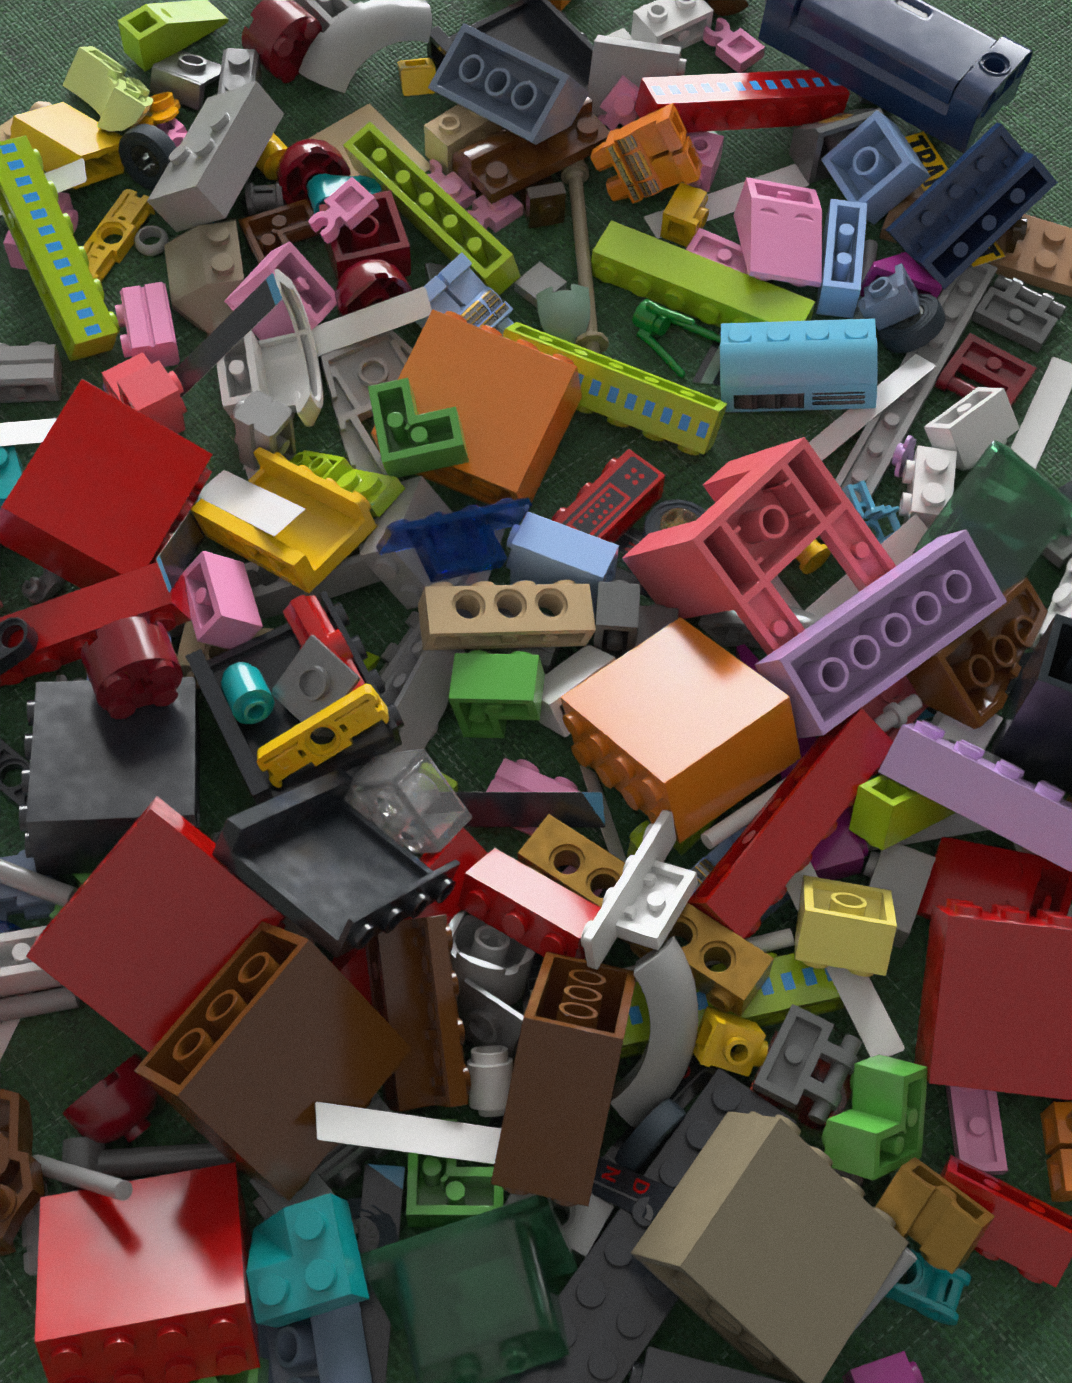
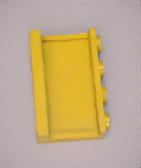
(311, 543)

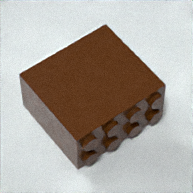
(266, 1047)
(563, 1080)

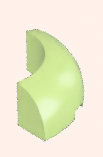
(104, 87)

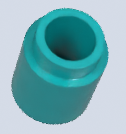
(246, 693)

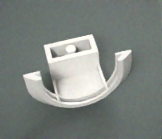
(276, 366)

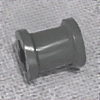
(263, 197)

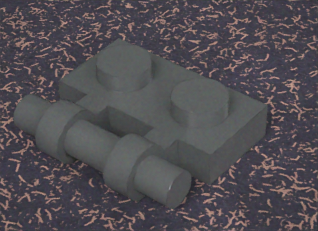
(1019, 312)
(794, 1057)

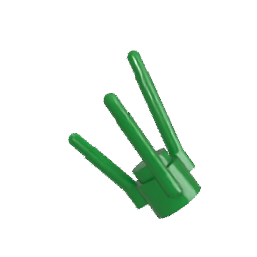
(655, 319)

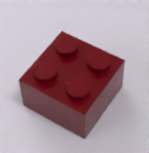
(375, 237)

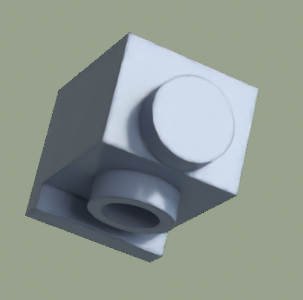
(890, 299)

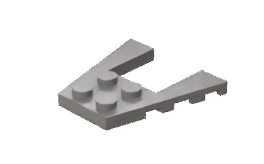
(347, 376)

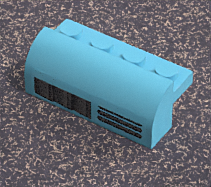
(799, 365)

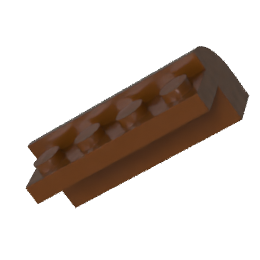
(510, 163)
(418, 997)

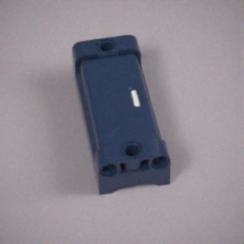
(903, 60)

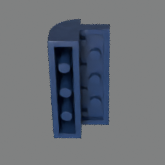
(971, 205)

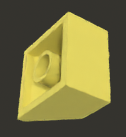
(845, 926)

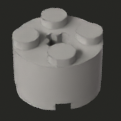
(489, 958)

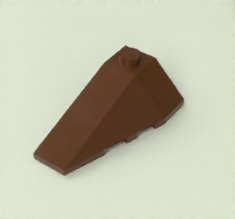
(975, 669)

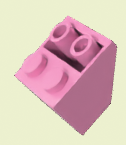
(314, 291)

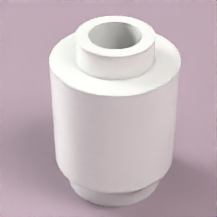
(490, 1079)

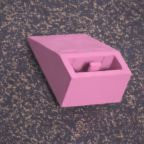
(780, 232)

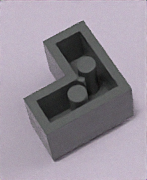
(622, 622)

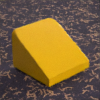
(416, 76)

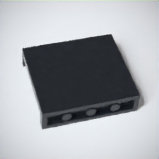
(534, 29)
(272, 656)
(329, 865)

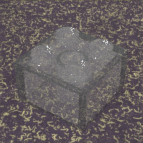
(409, 800)

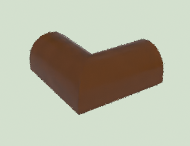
(277, 227)

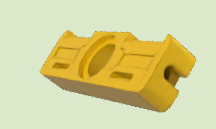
(122, 219)
(344, 717)

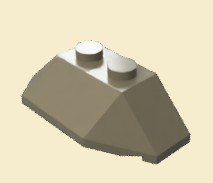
(204, 271)

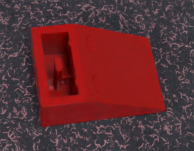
(995, 877)

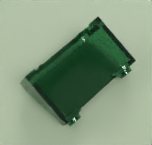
(1006, 512)

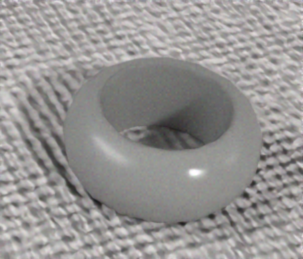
(151, 231)

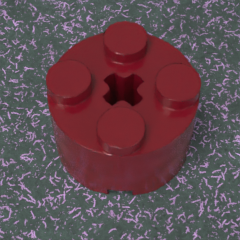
(281, 36)
(132, 666)

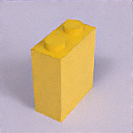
(68, 135)

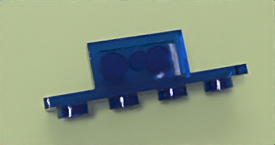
(456, 541)

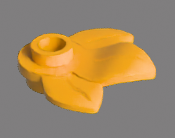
(162, 109)

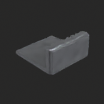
(184, 77)
(314, 682)
(488, 1018)

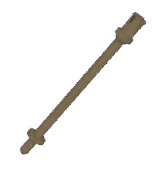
(575, 176)

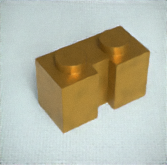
(934, 1215)

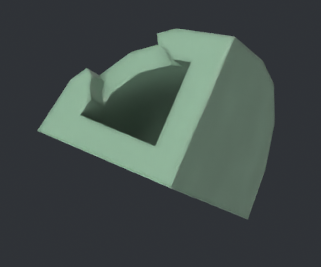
(564, 312)

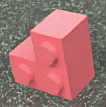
(148, 390)

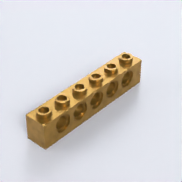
(747, 966)

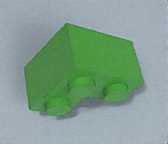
(411, 440)
(495, 689)
(884, 1119)
(447, 1193)

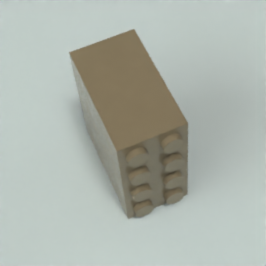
(772, 1247)

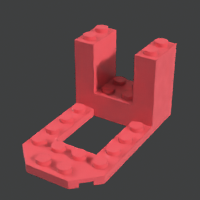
(760, 522)

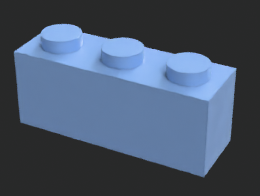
(842, 258)

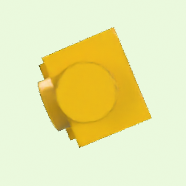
(684, 214)
(721, 1032)

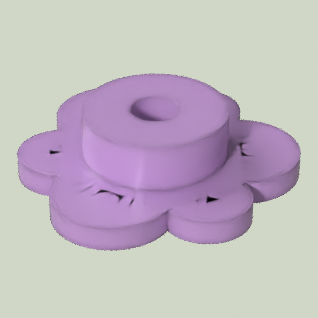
(902, 453)

